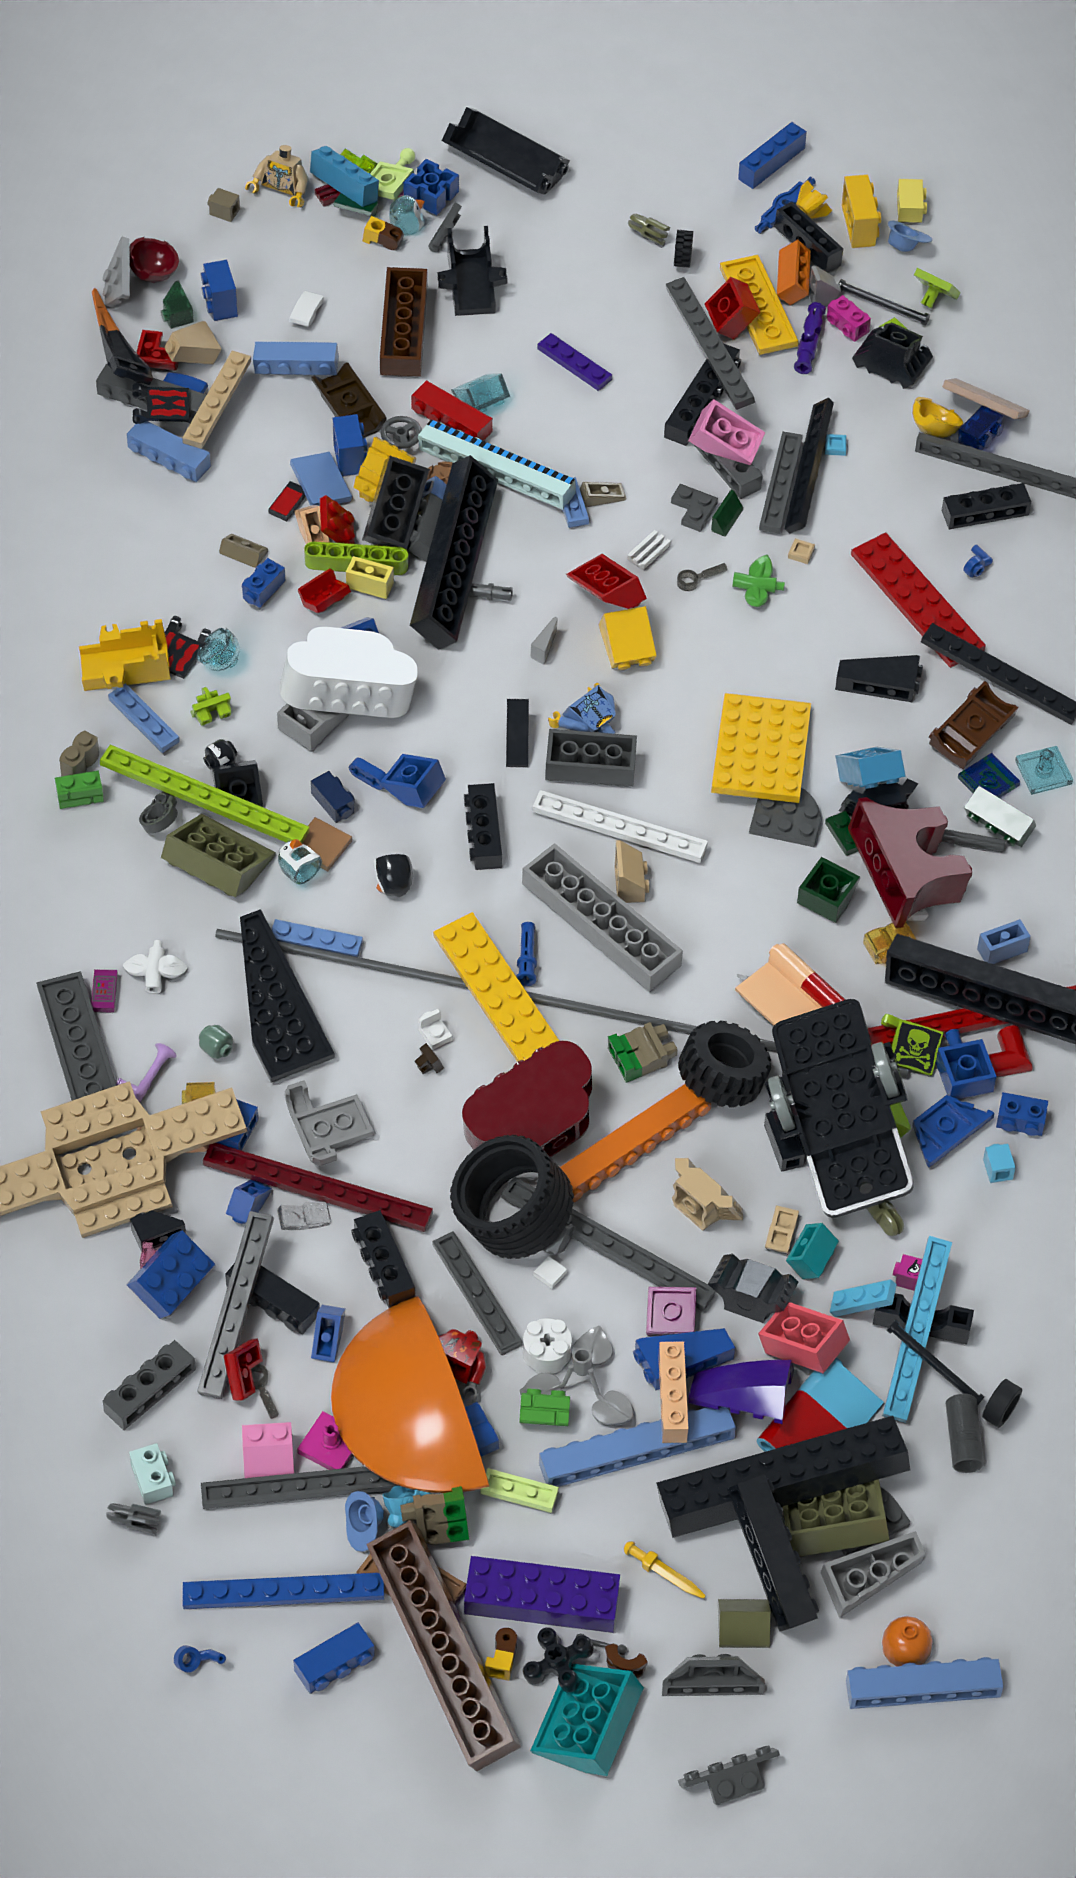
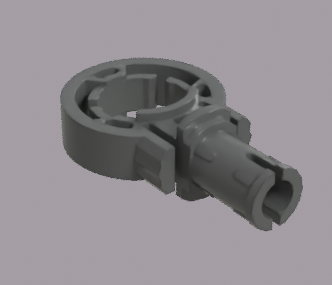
(163, 805)

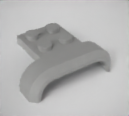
(328, 1125)

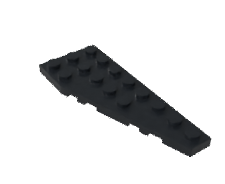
(280, 1016)

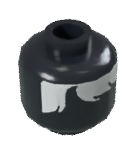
(220, 753)

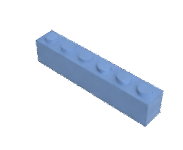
(924, 1683)

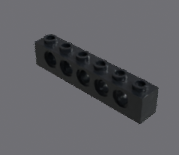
(697, 396)

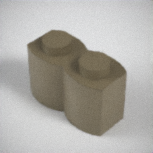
(80, 755)

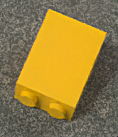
(628, 638)

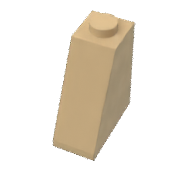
(193, 345)

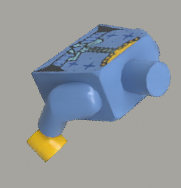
(589, 713)

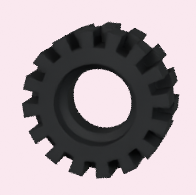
(683, 248)

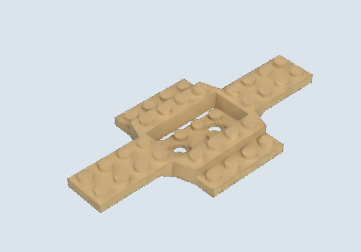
(115, 1186)

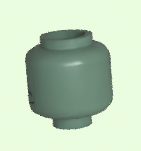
(215, 1041)

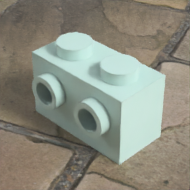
(151, 1473)

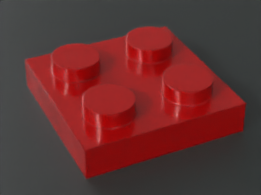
(336, 521)

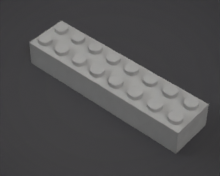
(602, 917)

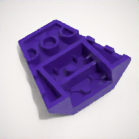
(745, 1387)

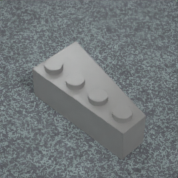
(870, 1570)

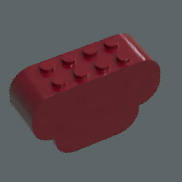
(536, 1099)

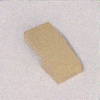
(782, 1229)

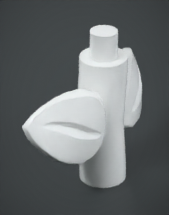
(154, 966)

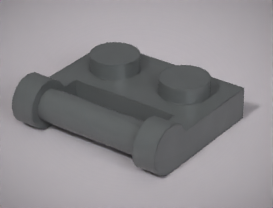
(449, 222)

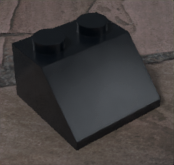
(239, 780)

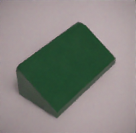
(346, 203)
(726, 514)

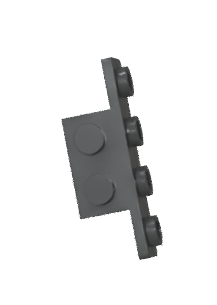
(733, 1778)

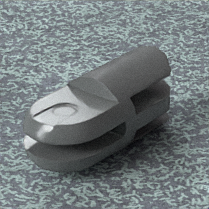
(134, 1516)

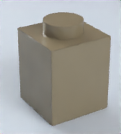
(223, 204)

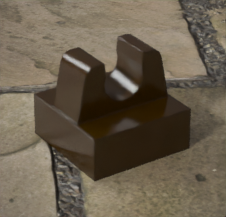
(428, 1060)

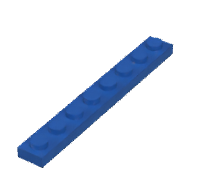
(283, 1590)

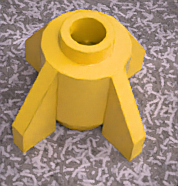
(812, 202)

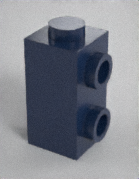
(332, 796)

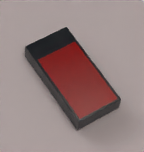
(287, 501)

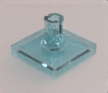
(1044, 770)

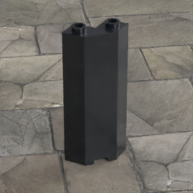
(506, 151)

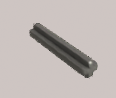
(973, 840)

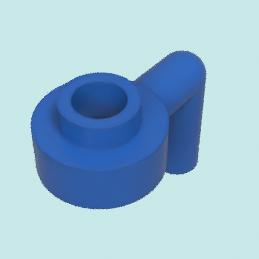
(977, 564)
(194, 1658)

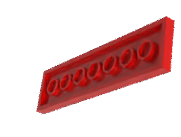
(911, 590)

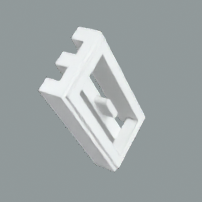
(646, 548)

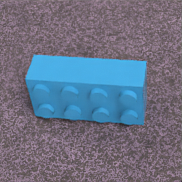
(870, 766)

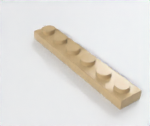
(216, 399)

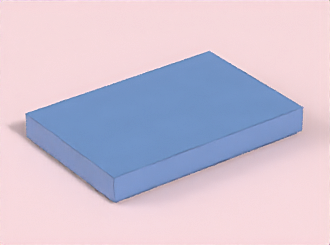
(320, 477)

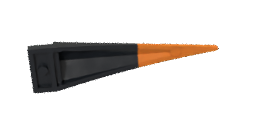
(118, 352)

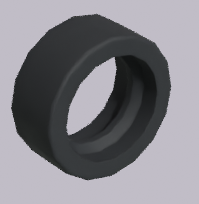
(1002, 1403)

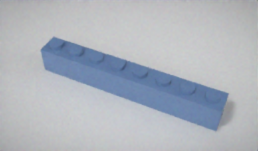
(632, 1447)

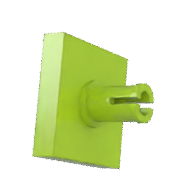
(935, 286)

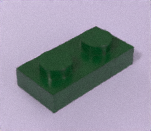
(838, 827)

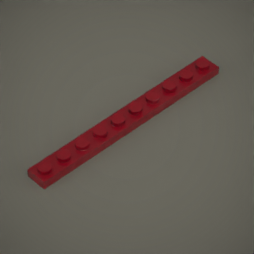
(317, 1186)

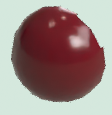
(152, 259)

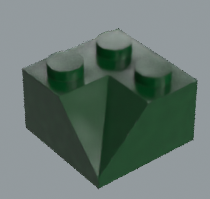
(827, 889)

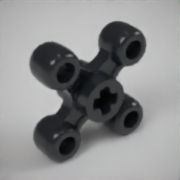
(558, 1659)

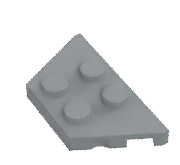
(118, 275)

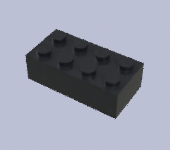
(395, 503)

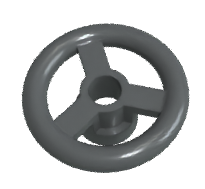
(401, 434)

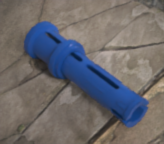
(527, 961)

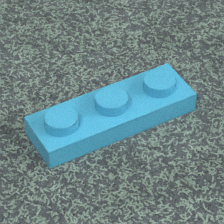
(863, 1298)

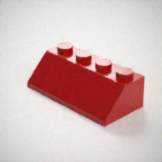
(609, 582)

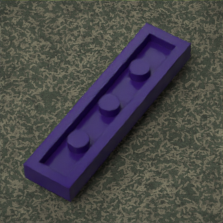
(574, 361)

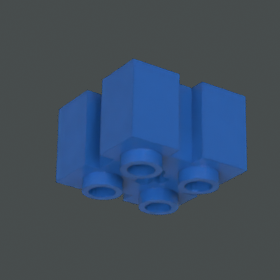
(432, 186)

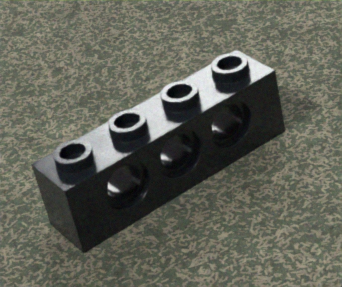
(798, 226)
(986, 506)
(488, 855)
(375, 1227)

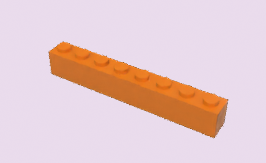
(634, 1139)

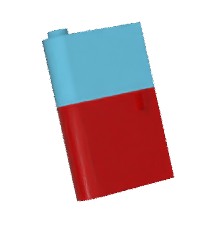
(822, 1406)

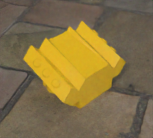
(372, 466)

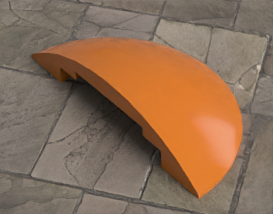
(403, 1405)

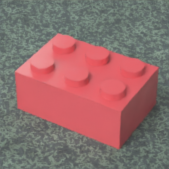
(804, 1337)

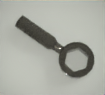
(694, 576)
(264, 1394)

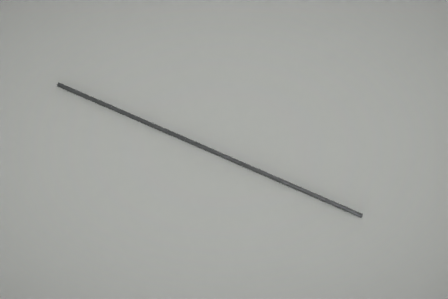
(455, 981)

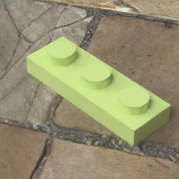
(520, 1490)

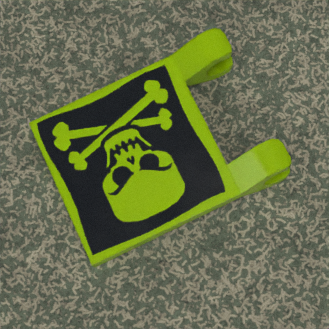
(914, 1044)

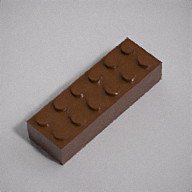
(403, 321)

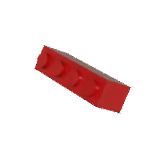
(447, 409)

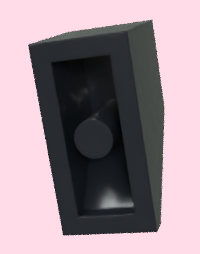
(154, 1228)

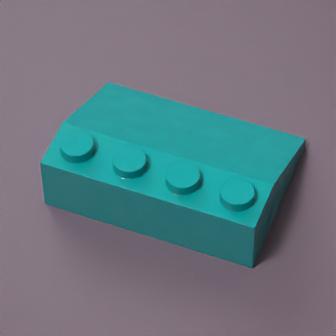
(589, 1724)

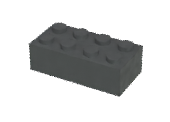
(591, 757)

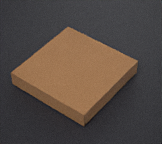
(326, 842)

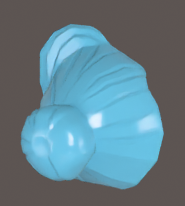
(396, 1497)

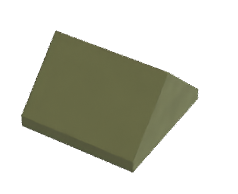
(744, 1623)

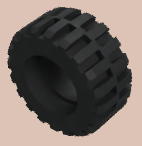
(718, 1082)

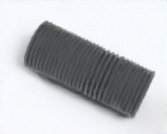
(964, 1433)

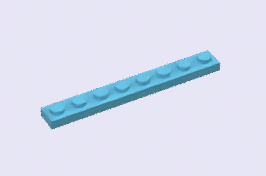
(917, 1326)

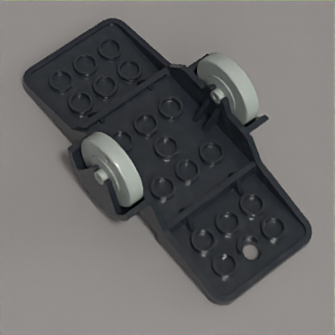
(839, 1103)

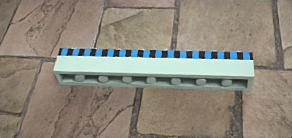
(506, 466)

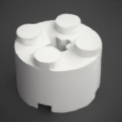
(547, 1345)

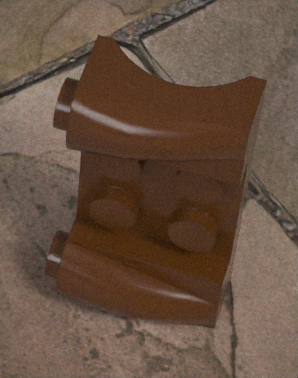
(972, 725)

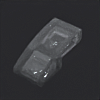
(303, 1217)

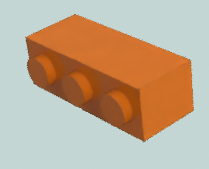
(793, 272)

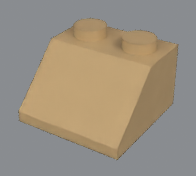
(630, 873)

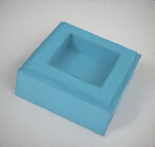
(835, 445)

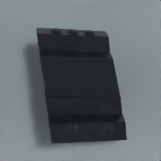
(893, 354)
(889, 795)
(751, 1287)

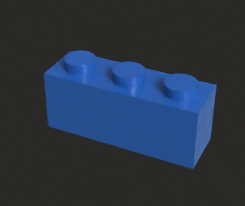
(334, 1658)

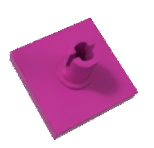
(325, 1444)

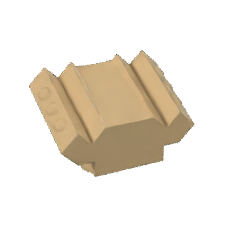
(702, 1197)

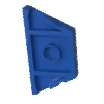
(947, 1126)

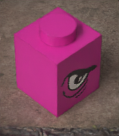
(907, 1271)

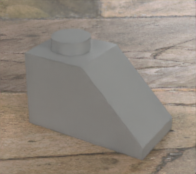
(823, 287)

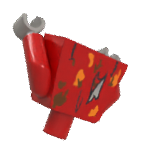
(464, 1358)

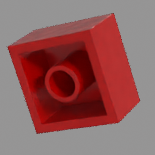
(732, 308)

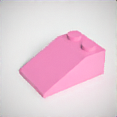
(726, 434)

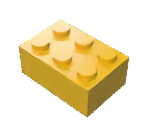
(860, 211)

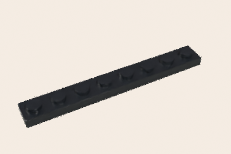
(809, 465)
(1000, 673)

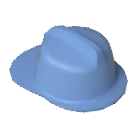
(904, 237)
(362, 1519)

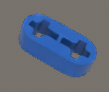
(367, 772)

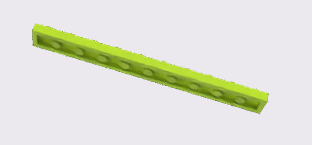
(203, 795)

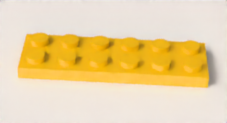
(771, 328)

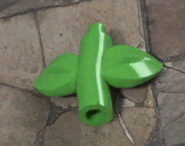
(758, 581)

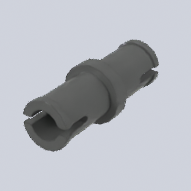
(491, 592)

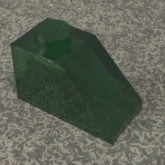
(176, 307)

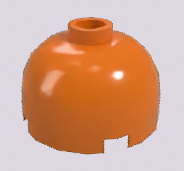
(907, 1641)

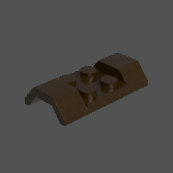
(349, 396)

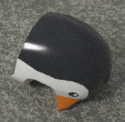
(393, 874)

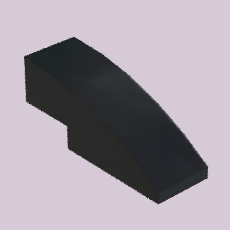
(517, 732)

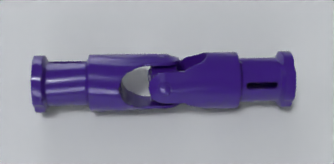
(810, 337)

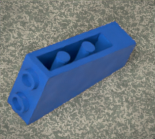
(701, 1349)

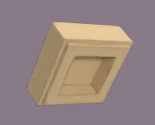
(801, 551)

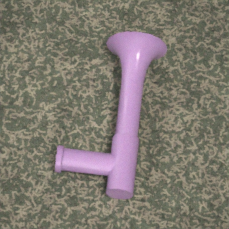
(163, 1054)

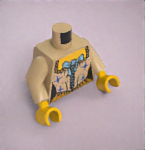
(282, 173)

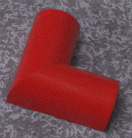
(152, 353)
(1014, 1054)
(239, 1366)

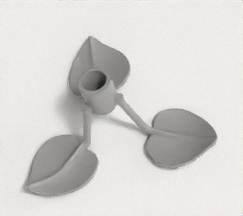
(589, 1349)

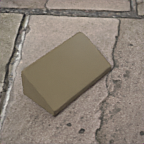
(242, 550)

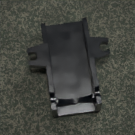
(471, 278)

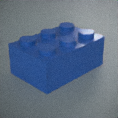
(170, 1274)

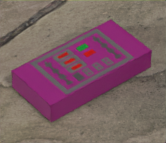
(104, 990)

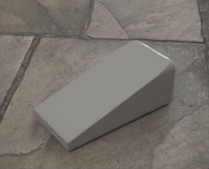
(541, 645)

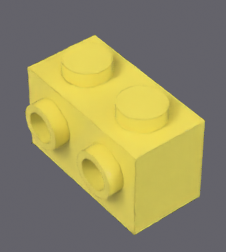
(910, 200)
(370, 577)

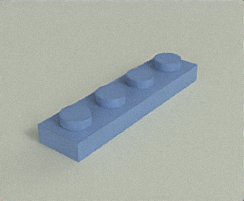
(143, 718)
(317, 938)

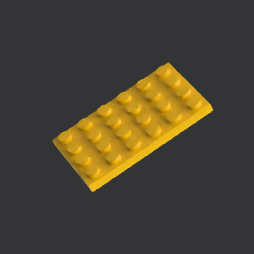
(761, 748)

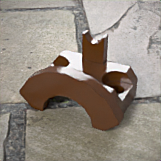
(615, 1661)

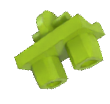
(209, 702)

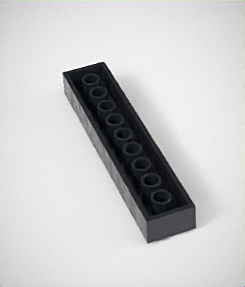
(454, 552)
(982, 987)
(795, 1470)

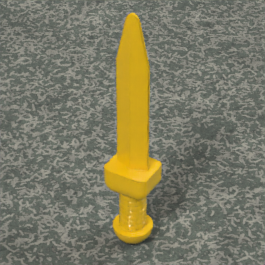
(650, 1561)

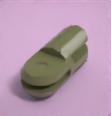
(649, 228)
(887, 1218)

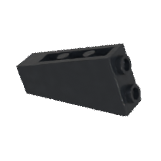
(881, 677)

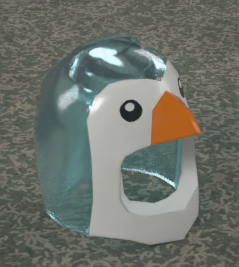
(406, 214)
(298, 861)

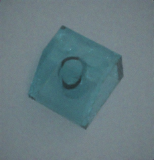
(483, 391)

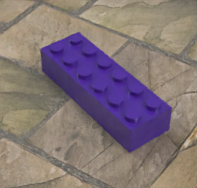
(541, 1594)

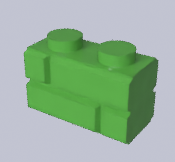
(79, 789)
(544, 1409)

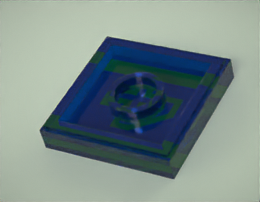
(990, 775)

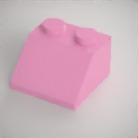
(267, 1449)

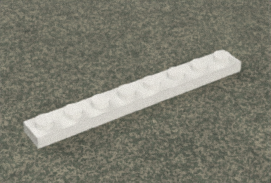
(620, 826)

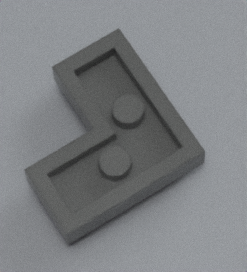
(698, 506)

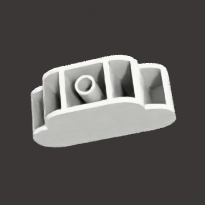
(348, 674)

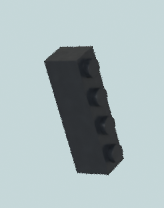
(282, 1300)

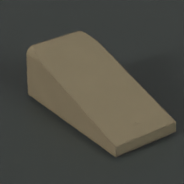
(601, 493)

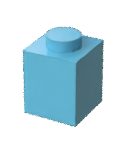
(999, 1163)

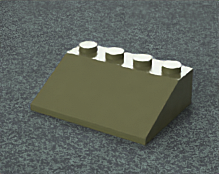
(216, 854)
(838, 1520)

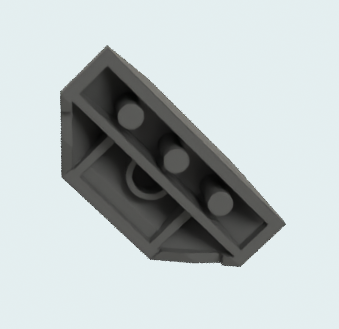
(713, 1676)

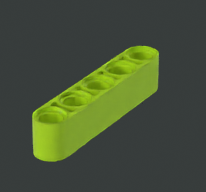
(339, 555)

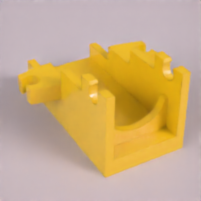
(126, 657)

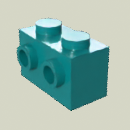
(812, 1251)

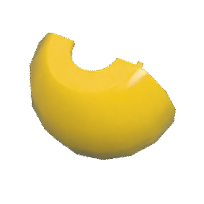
(934, 418)

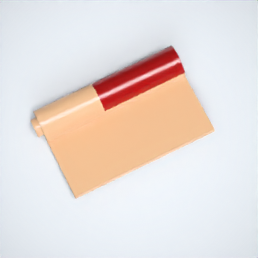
(786, 987)

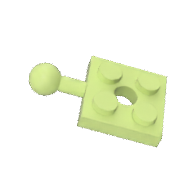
(392, 176)

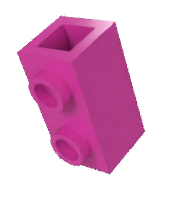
(848, 318)

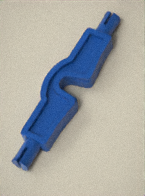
(782, 199)

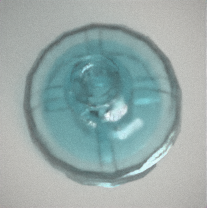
(220, 651)

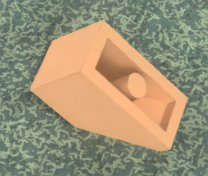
(310, 524)

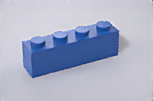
(772, 155)

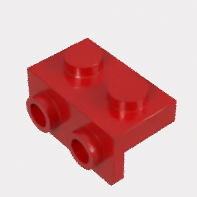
(323, 591)

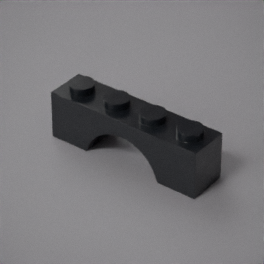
(947, 1324)

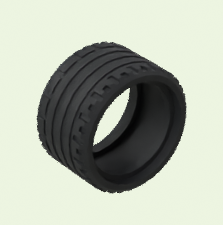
(487, 1171)

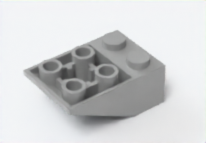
(308, 726)

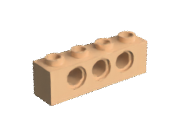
(673, 1392)

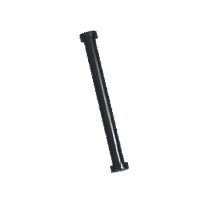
(923, 318)
(933, 1361)

